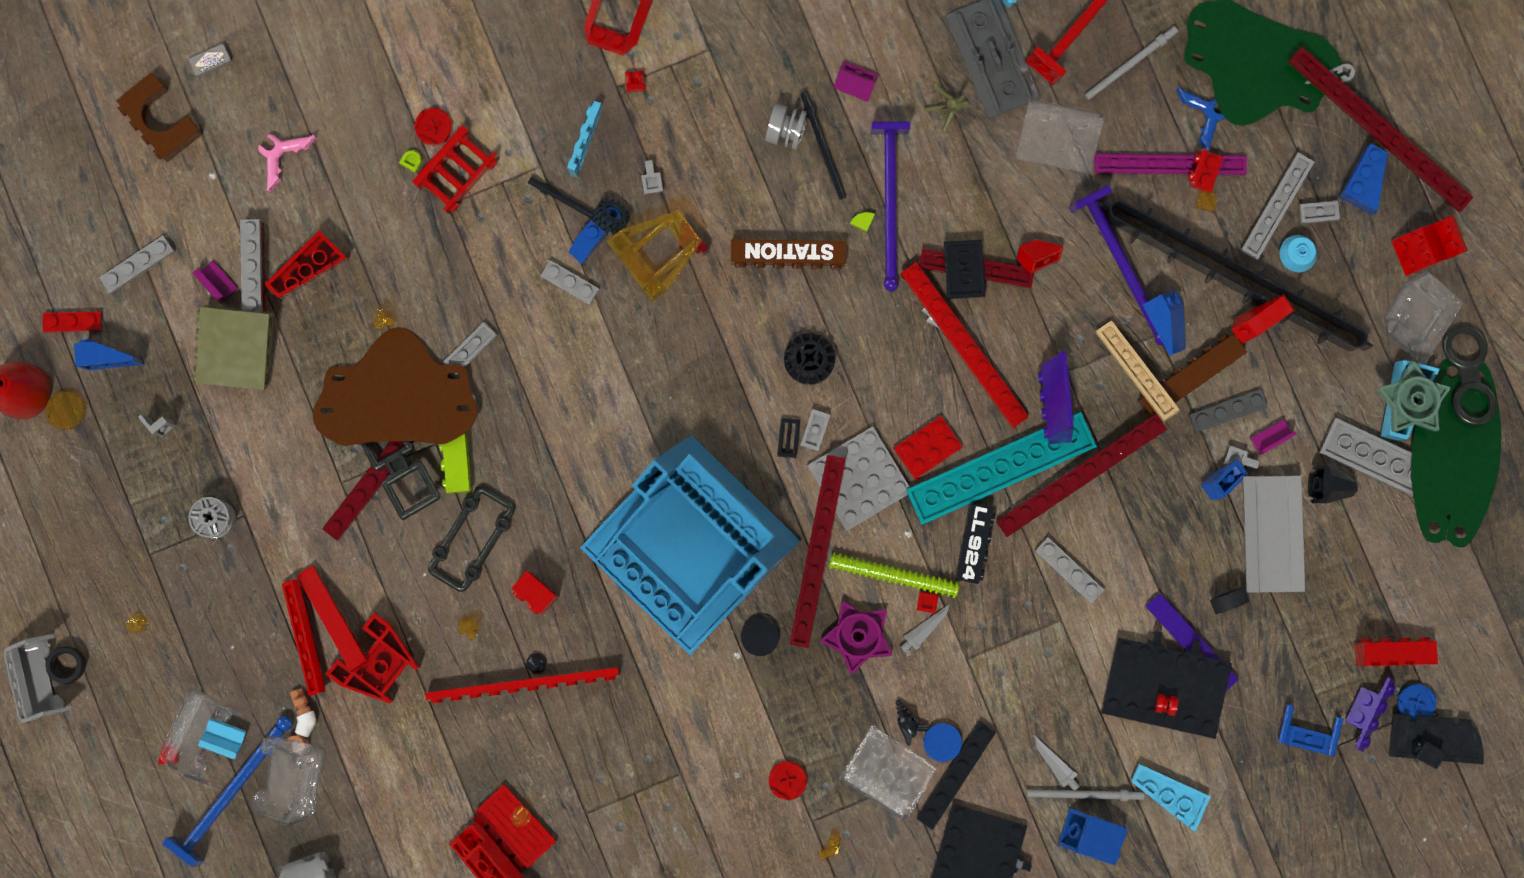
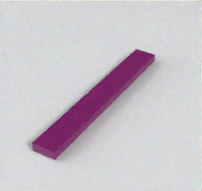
(1162, 164)

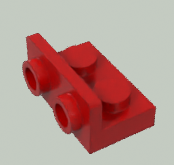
(1205, 171)

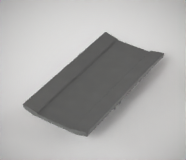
(992, 57)

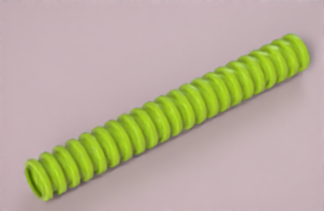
(894, 575)

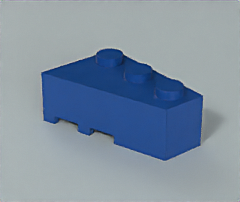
(1366, 180)

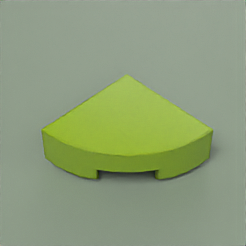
(862, 221)

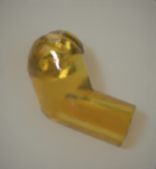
(832, 848)

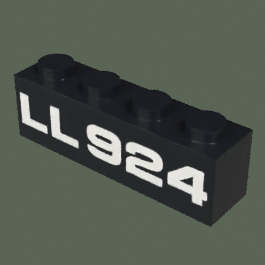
(974, 543)

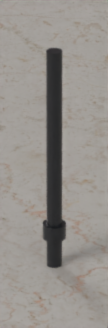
(822, 144)
(546, 189)

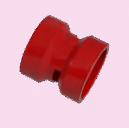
(1166, 704)

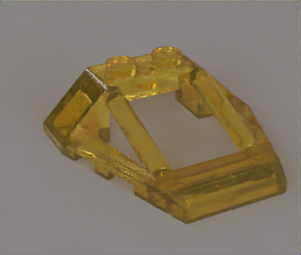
(636, 264)

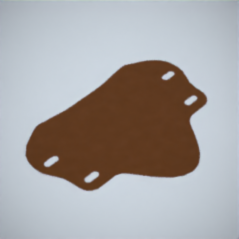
(395, 396)

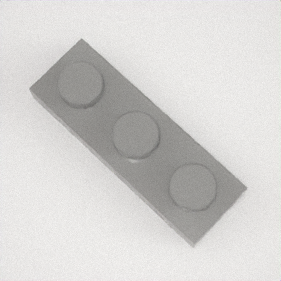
(569, 282)

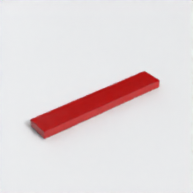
(332, 618)

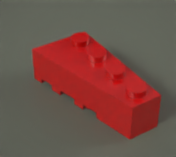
(307, 264)
(1396, 653)

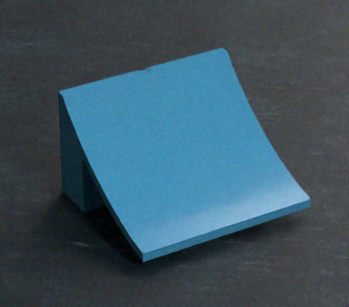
(689, 543)

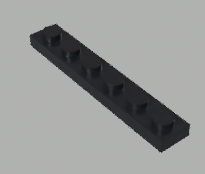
(956, 775)

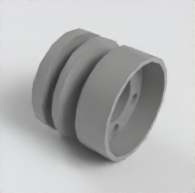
(786, 126)
(222, 513)

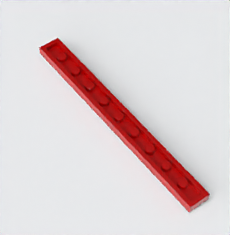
(964, 345)
(531, 684)

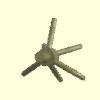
(953, 105)

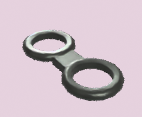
(1469, 375)

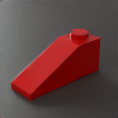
(1261, 318)

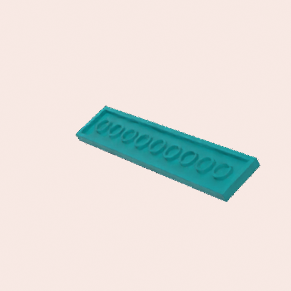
(996, 471)

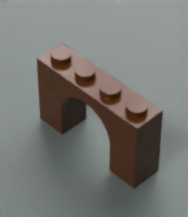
(135, 105)

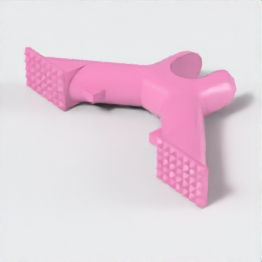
(273, 156)

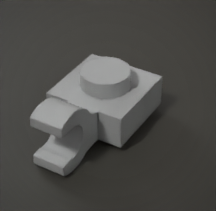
(651, 181)
(1236, 453)

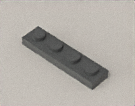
(1228, 411)

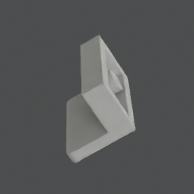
(160, 427)

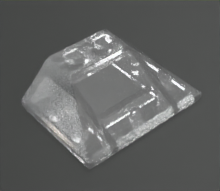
(1421, 316)

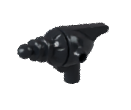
(908, 723)

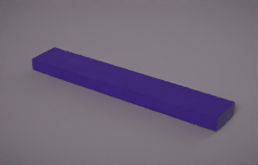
(1180, 630)

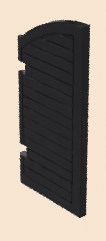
(1458, 740)

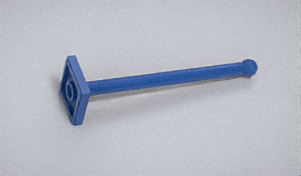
(184, 849)

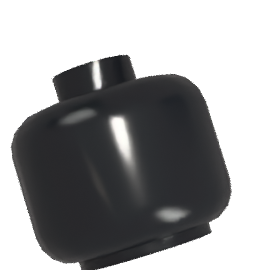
(536, 663)

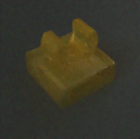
(381, 319)
(468, 626)

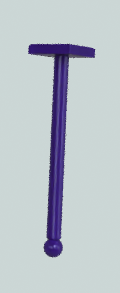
(889, 130)
(1091, 202)

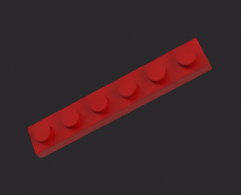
(303, 637)

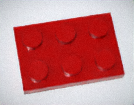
(927, 447)

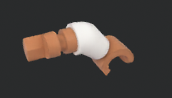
(306, 717)

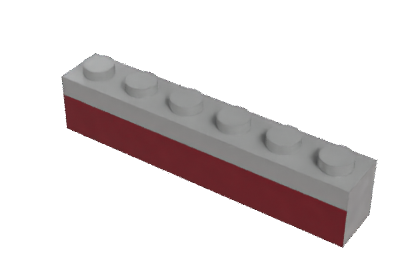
(253, 265)

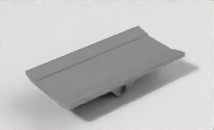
(1273, 534)

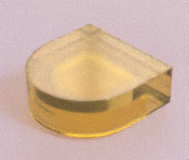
(1206, 201)

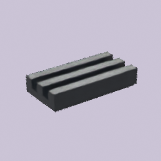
(790, 422)

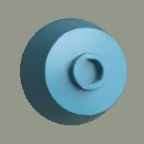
(1298, 253)

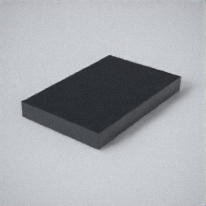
(964, 269)

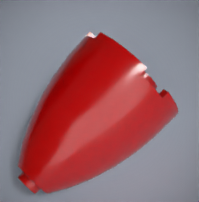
(23, 390)

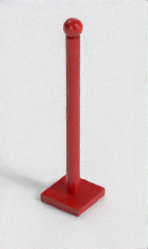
(1046, 64)

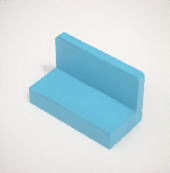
(222, 738)

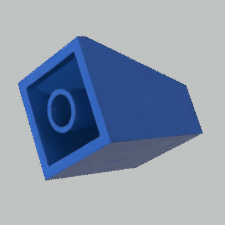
(1092, 836)

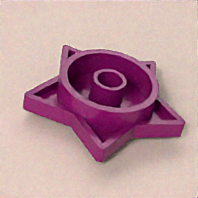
(858, 651)

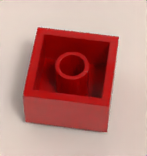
(534, 593)

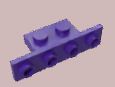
(1367, 711)

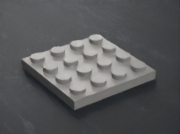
(868, 481)

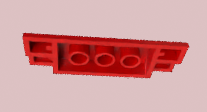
(483, 854)

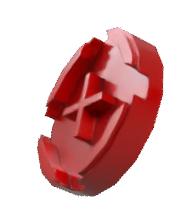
(433, 126)
(787, 780)

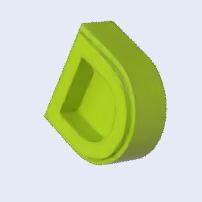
(411, 161)

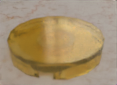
(65, 410)

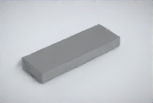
(471, 347)

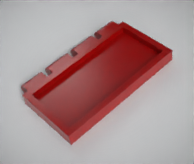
(525, 842)

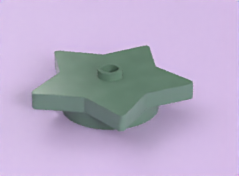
(1427, 400)

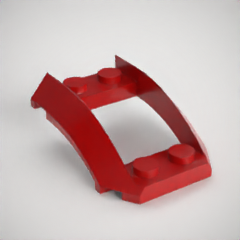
(611, 40)

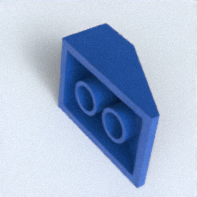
(1168, 320)
(94, 356)

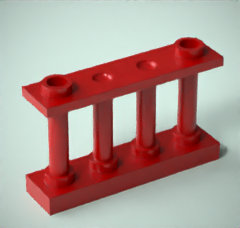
(448, 151)

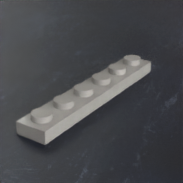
(1277, 206)

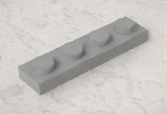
(137, 264)
(1069, 570)

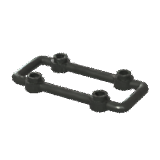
(469, 505)

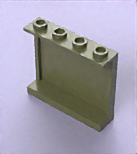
(233, 348)

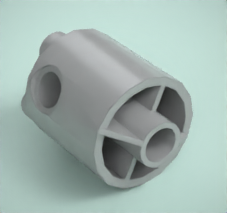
(309, 867)

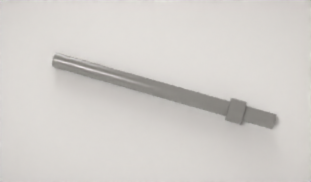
(1159, 41)
(1123, 795)

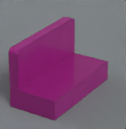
(855, 81)
(215, 282)
(1272, 437)

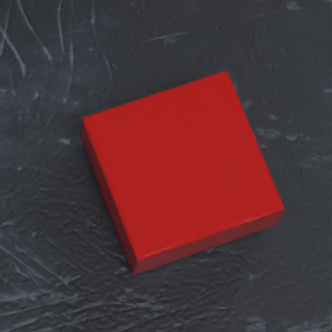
(927, 602)

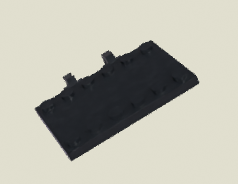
(1147, 669)
(979, 846)

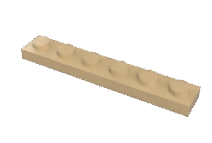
(1137, 371)

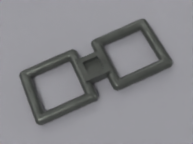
(399, 469)

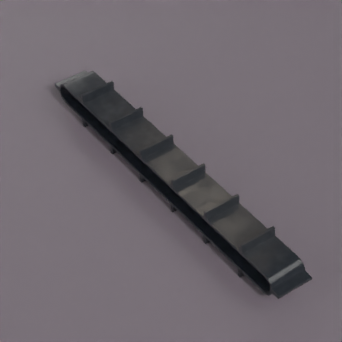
(1221, 258)

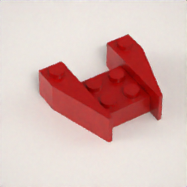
(386, 662)

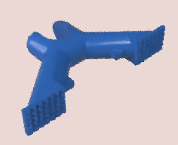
(1208, 109)

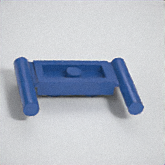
(1309, 739)

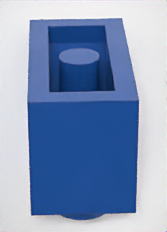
(587, 242)
(1224, 480)

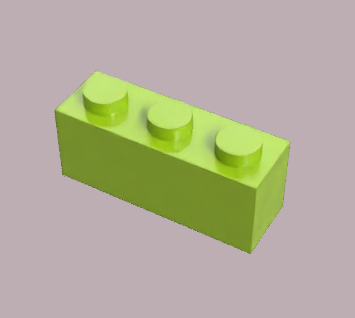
(456, 466)

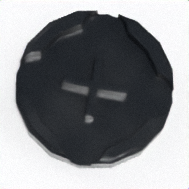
(760, 637)

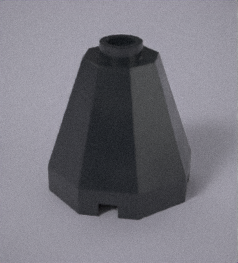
(1330, 484)

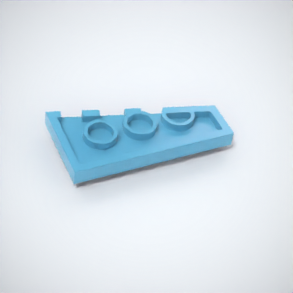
(582, 144)
(1172, 795)

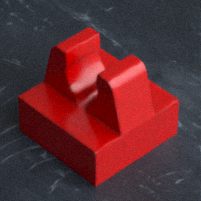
(635, 81)

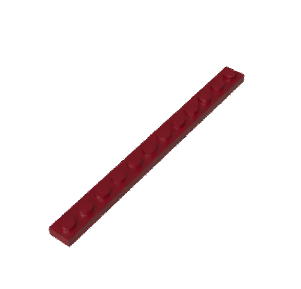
(1380, 129)

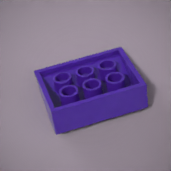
(1056, 400)

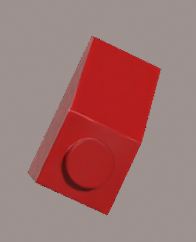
(1038, 255)

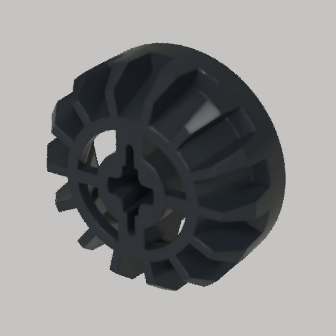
(798, 372)

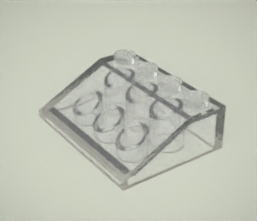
(1059, 136)
(888, 773)

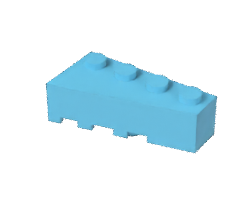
(1398, 371)

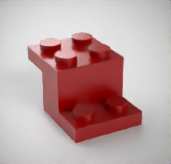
(1429, 245)

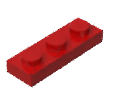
(72, 322)

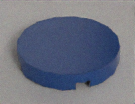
(1416, 700)
(942, 742)

